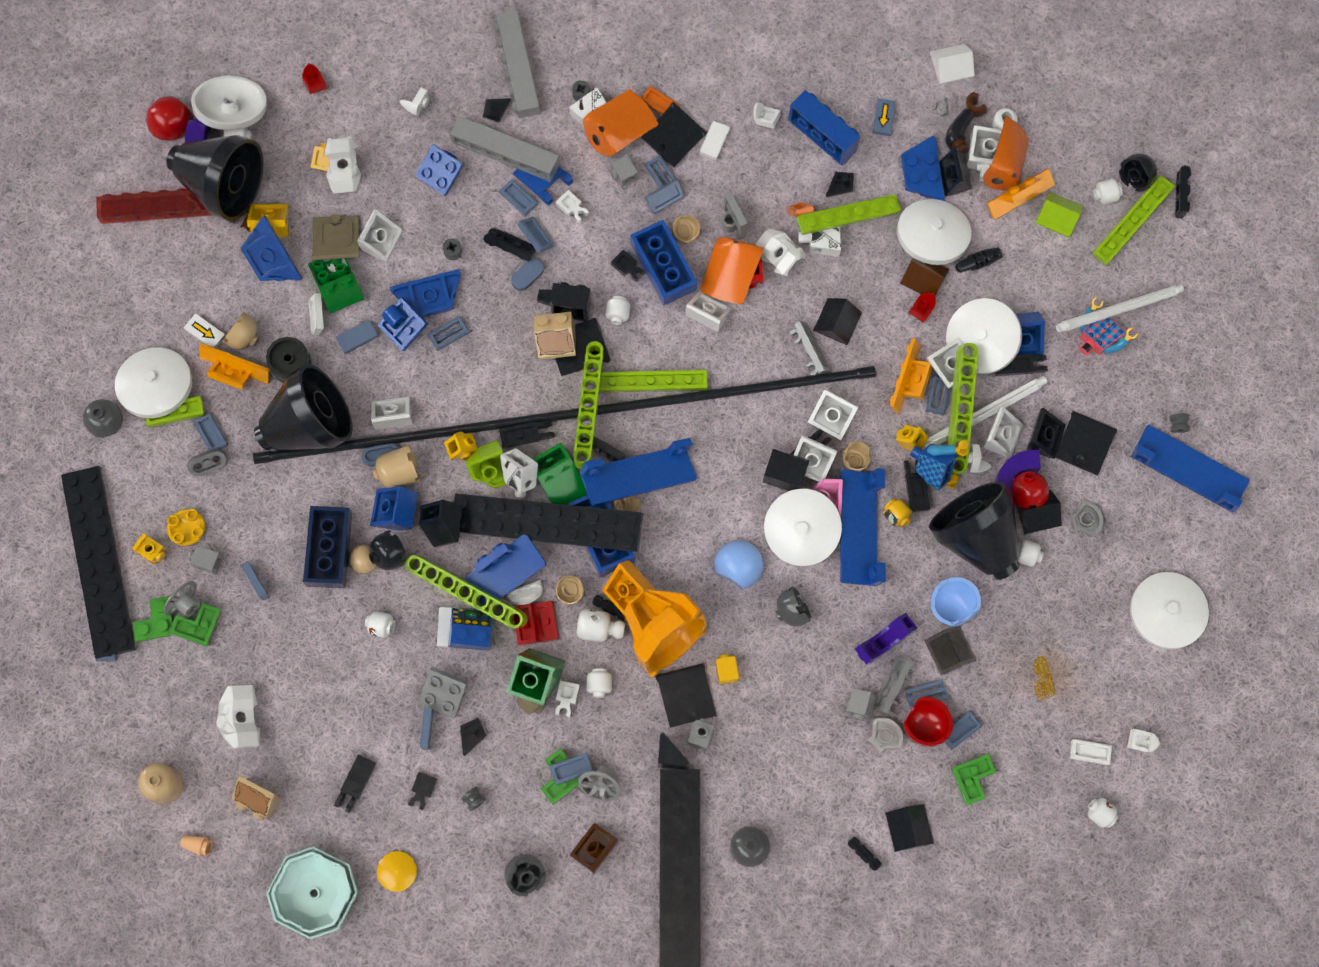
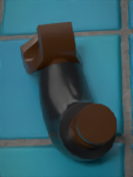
(955, 132)

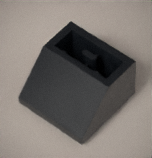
(441, 522)

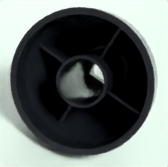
(219, 173)
(305, 414)
(981, 529)

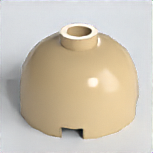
(242, 333)

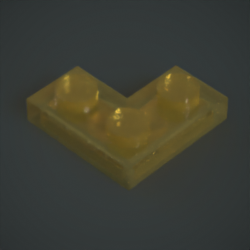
(1044, 686)

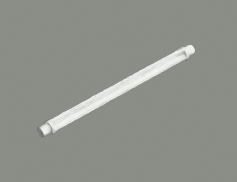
(1119, 308)
(992, 408)

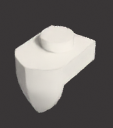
(420, 101)
(766, 116)
(975, 464)
(1143, 741)

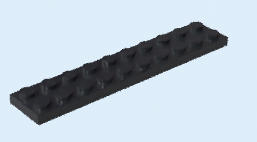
(550, 522)
(98, 562)
(679, 868)

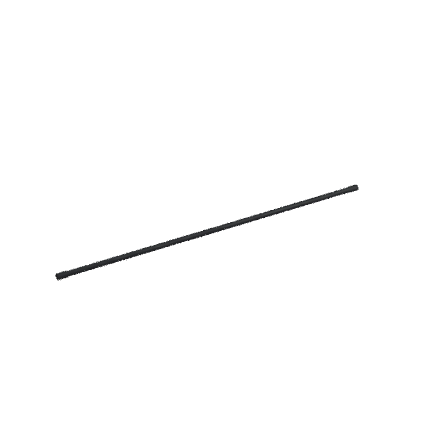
(859, 373)

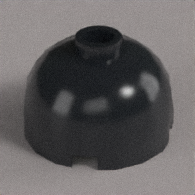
(1138, 168)
(387, 551)

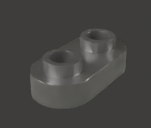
(207, 462)

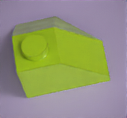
(486, 465)

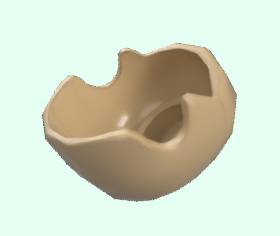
(686, 225)
(853, 451)
(626, 504)
(360, 561)
(570, 585)

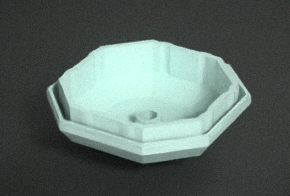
(292, 888)

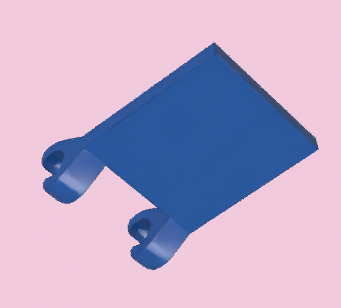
(540, 185)

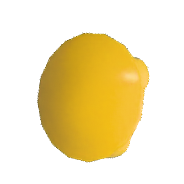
(185, 527)
(396, 871)

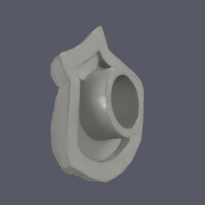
(1087, 519)
(886, 734)

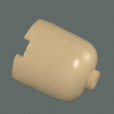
(397, 468)
(160, 783)

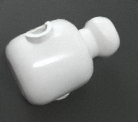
(596, 626)

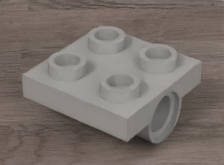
(733, 212)
(443, 692)

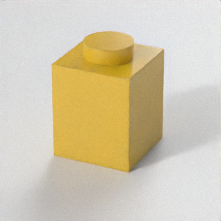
(726, 669)

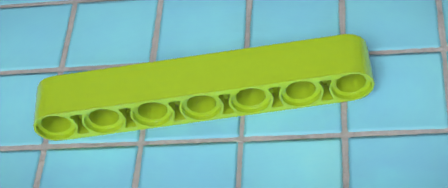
(588, 396)
(967, 400)
(457, 591)

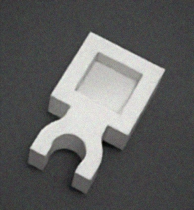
(571, 205)
(567, 695)

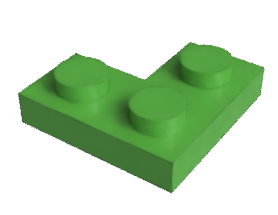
(157, 626)
(198, 630)
(968, 776)
(553, 792)

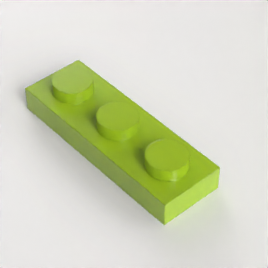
(190, 409)

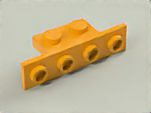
(1020, 194)
(232, 369)
(912, 379)

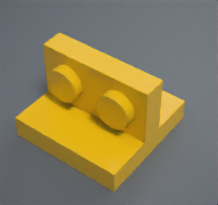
(275, 213)

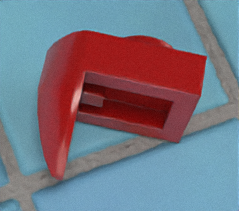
(313, 79)
(923, 306)

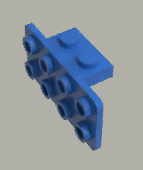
(506, 567)

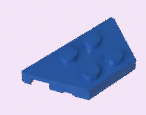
(922, 170)
(268, 254)
(430, 294)

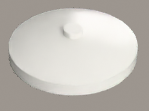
(229, 102)
(934, 231)
(991, 328)
(153, 382)
(803, 527)
(1169, 610)

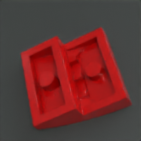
(540, 624)

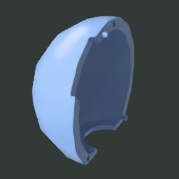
(739, 563)
(955, 601)

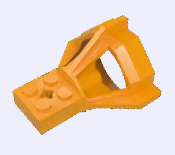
(660, 621)

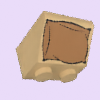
(555, 335)
(254, 798)

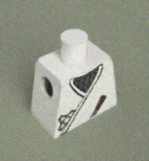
(587, 104)
(823, 242)
(519, 471)

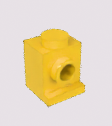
(907, 436)
(143, 544)

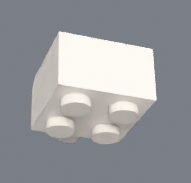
(982, 148)

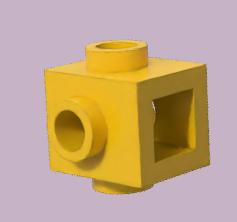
(460, 446)

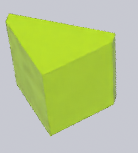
(1059, 214)

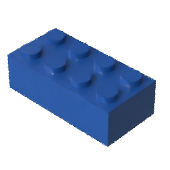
(823, 127)
(663, 262)
(604, 559)

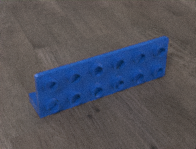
(1190, 468)
(638, 474)
(859, 528)

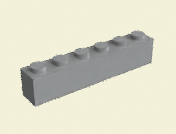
(517, 63)
(505, 148)

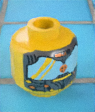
(897, 512)

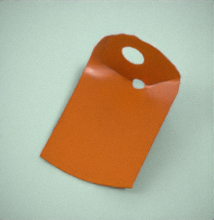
(623, 122)
(1008, 157)
(731, 270)

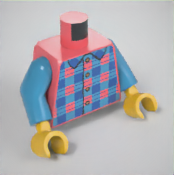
(1103, 335)

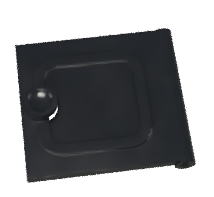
(676, 132)
(584, 334)
(1085, 443)
(686, 695)

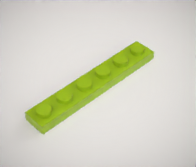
(848, 214)
(1133, 220)
(653, 381)

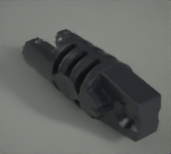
(979, 260)

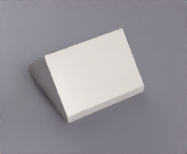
(953, 63)
(379, 236)
(707, 311)
(944, 362)
(391, 413)
(833, 414)
(1003, 433)
(820, 457)

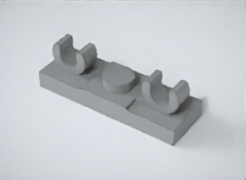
(811, 348)
(893, 685)

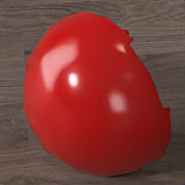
(168, 118)
(928, 722)

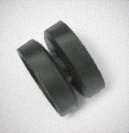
(286, 356)

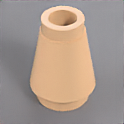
(199, 845)

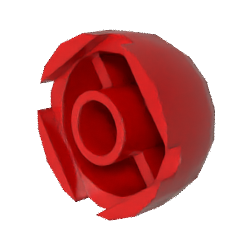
(1029, 489)

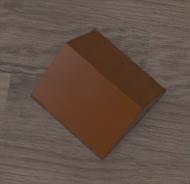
(924, 277)
(594, 848)

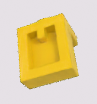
(319, 160)

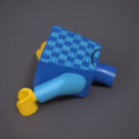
(937, 463)

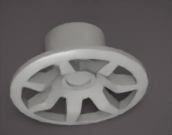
(185, 602)
(602, 781)

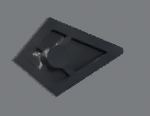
(495, 108)
(840, 184)
(471, 735)

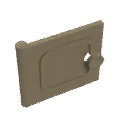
(335, 240)

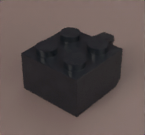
(567, 299)

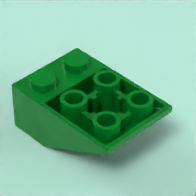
(337, 288)
(559, 476)

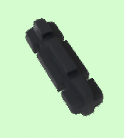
(607, 606)
(864, 854)

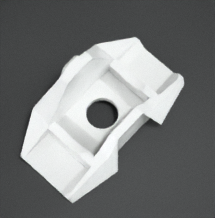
(346, 178)
(773, 241)
(236, 700)

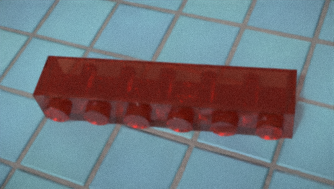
(148, 206)

